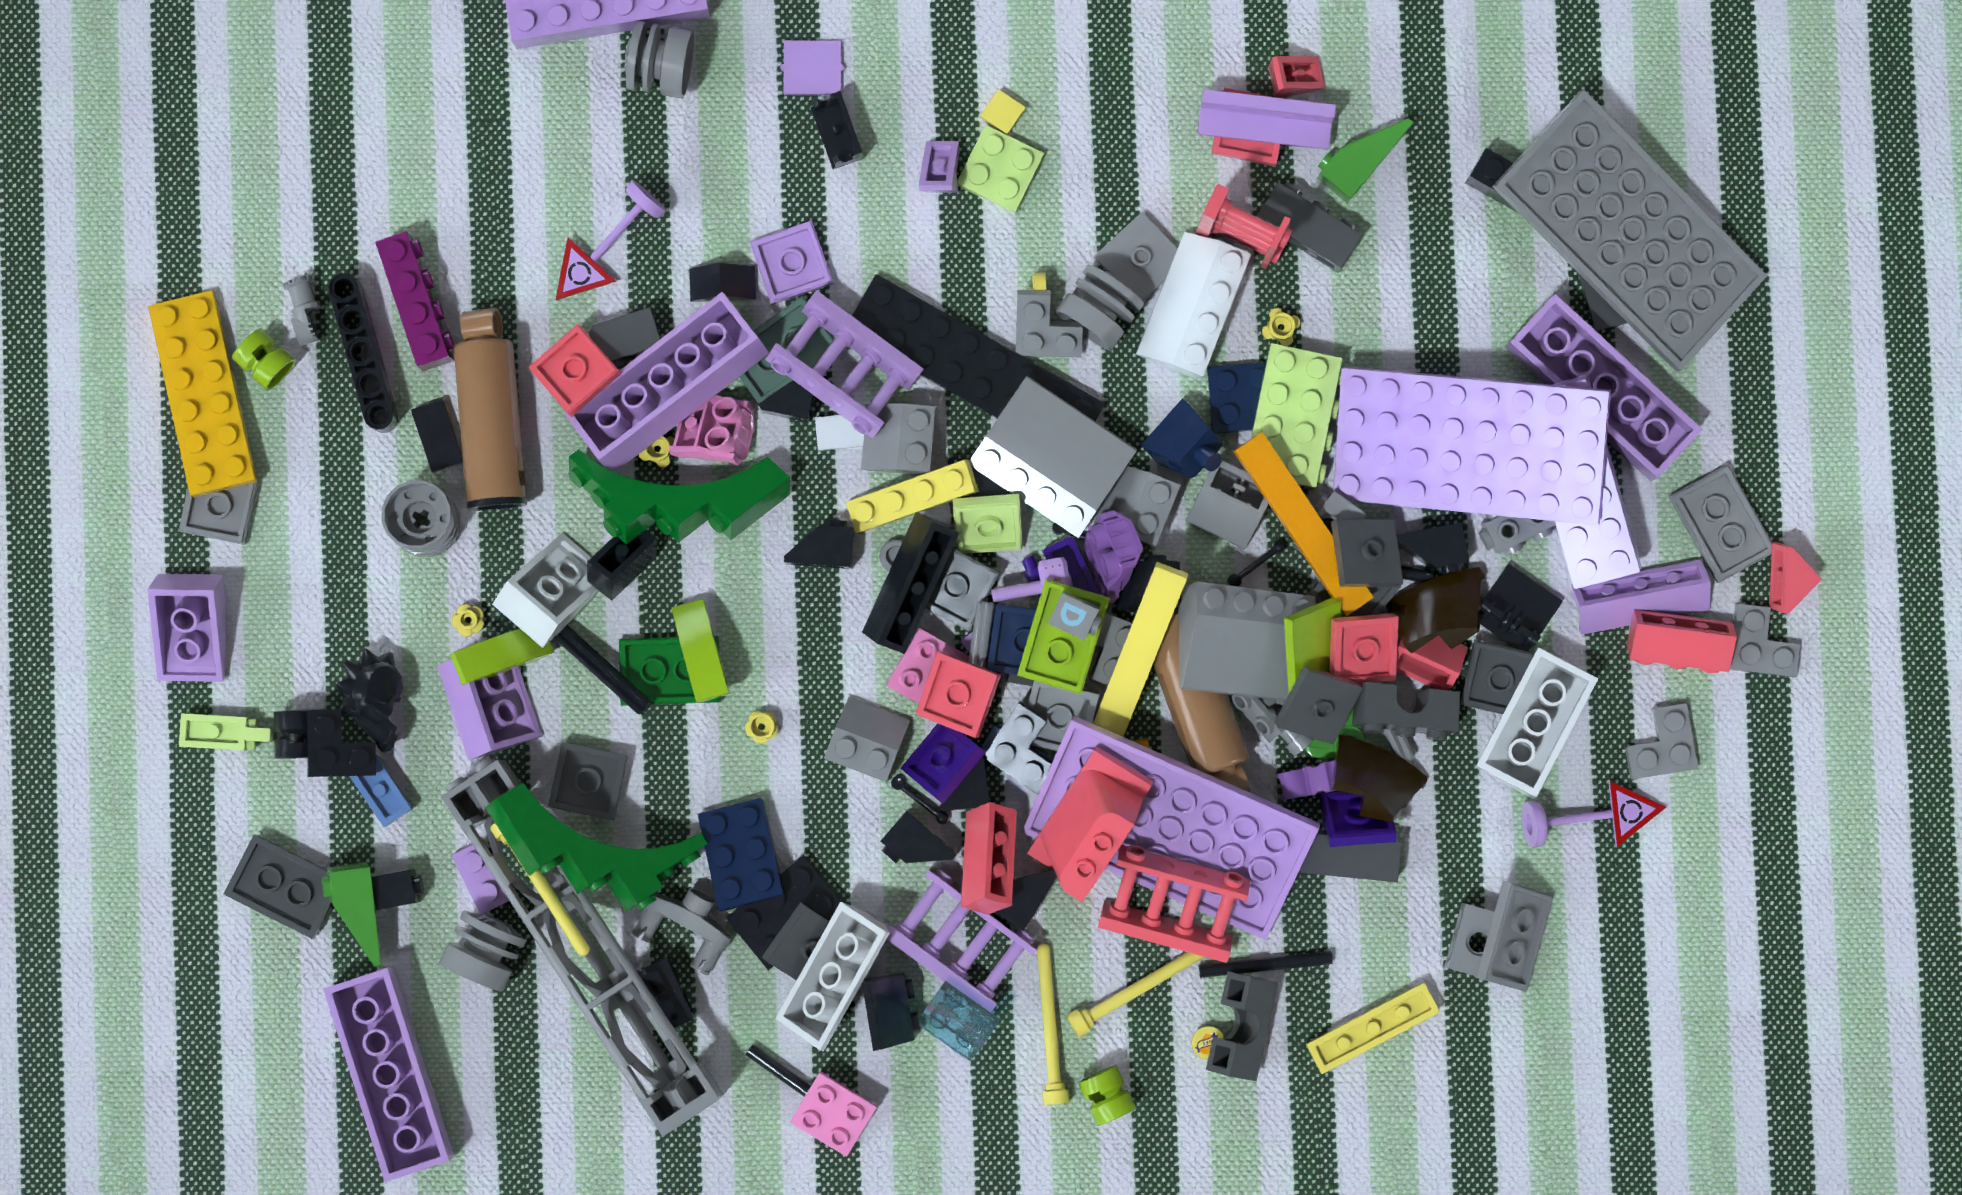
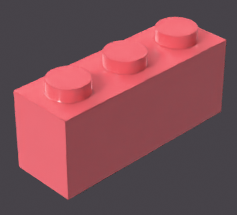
(1681, 641)
(988, 858)

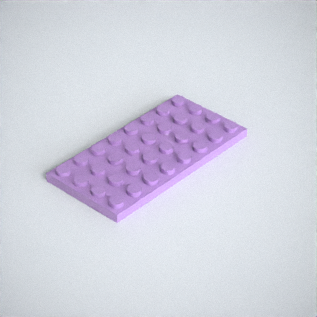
(1471, 445)
(1193, 821)

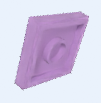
(791, 262)

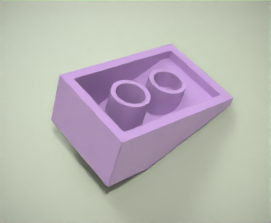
(188, 626)

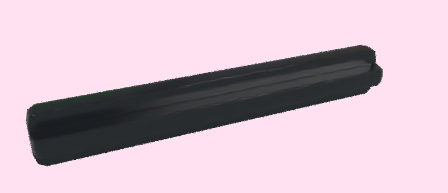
(603, 670)

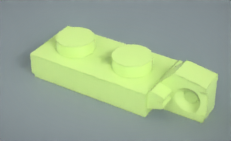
(221, 732)

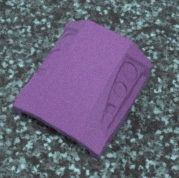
(1112, 552)

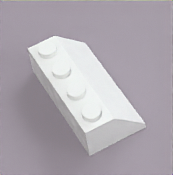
(1193, 304)
(1536, 723)
(833, 975)

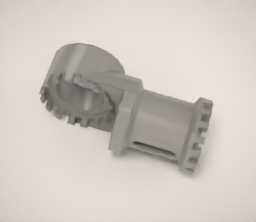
(304, 304)

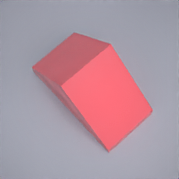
(1295, 75)
(1789, 579)

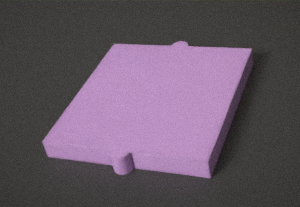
(812, 67)

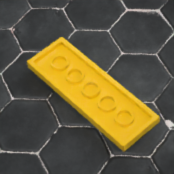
(202, 394)

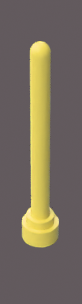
(553, 904)
(1083, 1020)
(1055, 1090)

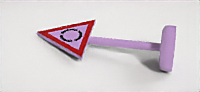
(580, 270)
(1627, 811)

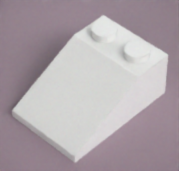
(547, 590)

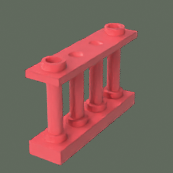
(1243, 227)
(1173, 933)

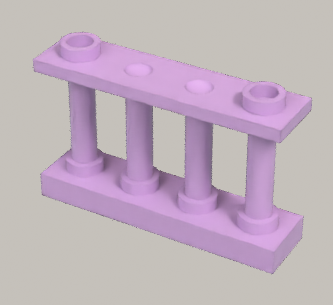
(852, 334)
(956, 973)

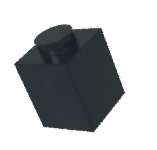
(397, 889)

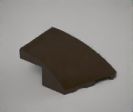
(1440, 607)
(1376, 775)

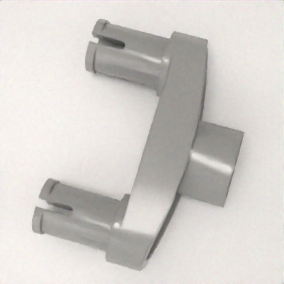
(691, 914)

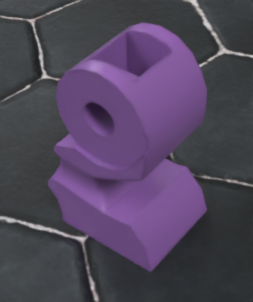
(1307, 780)

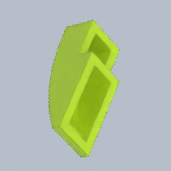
(700, 651)
(497, 656)

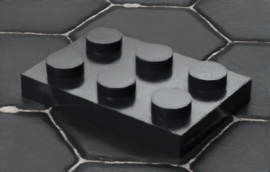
(762, 921)

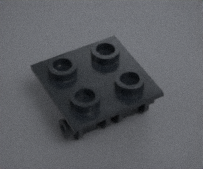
(1518, 609)

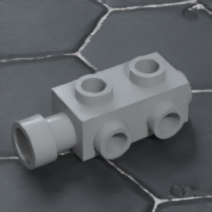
(1521, 530)
(1263, 714)

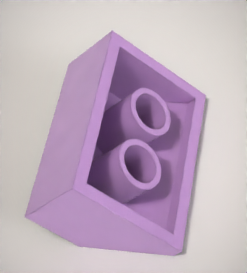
(490, 711)

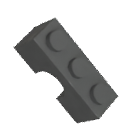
(1434, 713)
(1242, 1050)

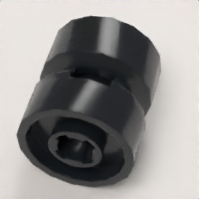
(289, 723)

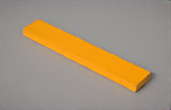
(1298, 518)

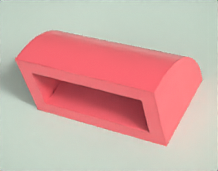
(1432, 663)

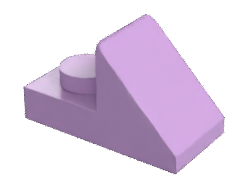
(940, 167)

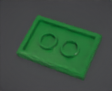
(658, 670)

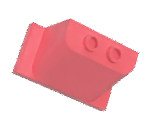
(1090, 822)

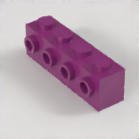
(414, 300)

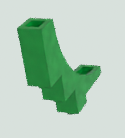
(680, 509)
(545, 843)

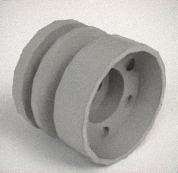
(659, 59)
(1100, 306)
(405, 507)
(483, 950)

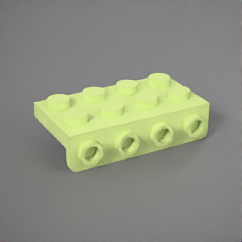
(1297, 409)

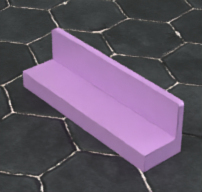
(1266, 119)
(1666, 589)

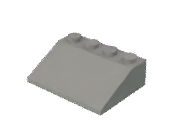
(1052, 456)
(1235, 639)

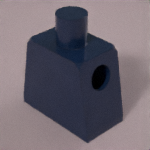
(1184, 442)

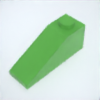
(1356, 162)
(353, 899)

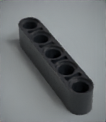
(352, 340)

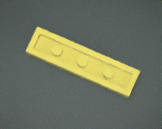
(912, 496)
(1372, 1028)

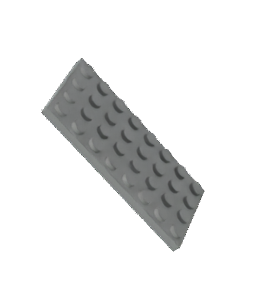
(1630, 230)

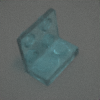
(958, 1021)

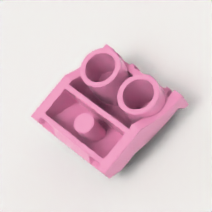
(716, 431)

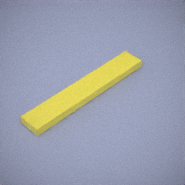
(1140, 648)

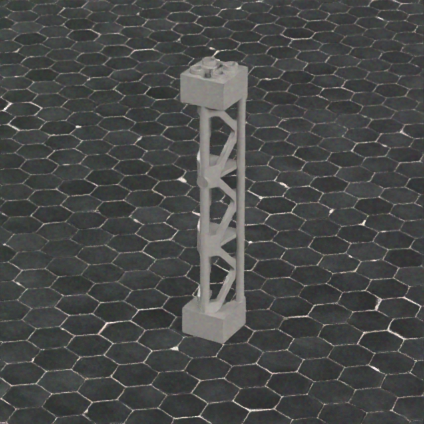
(681, 1091)

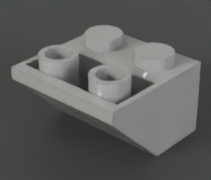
(1228, 505)

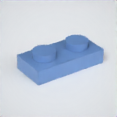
(383, 794)

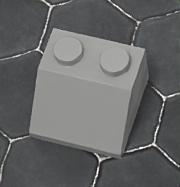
(902, 442)
(1144, 500)
(867, 739)

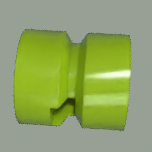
(272, 367)
(1106, 1095)

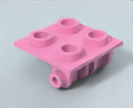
(915, 665)
(833, 1113)

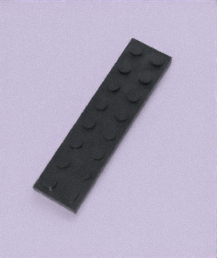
(956, 354)

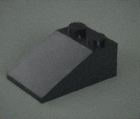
(889, 1010)

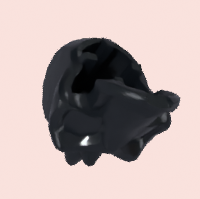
(371, 695)

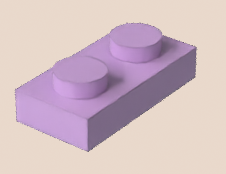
(479, 880)

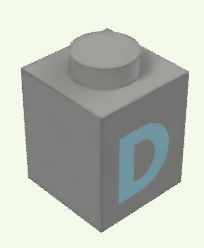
(1075, 616)

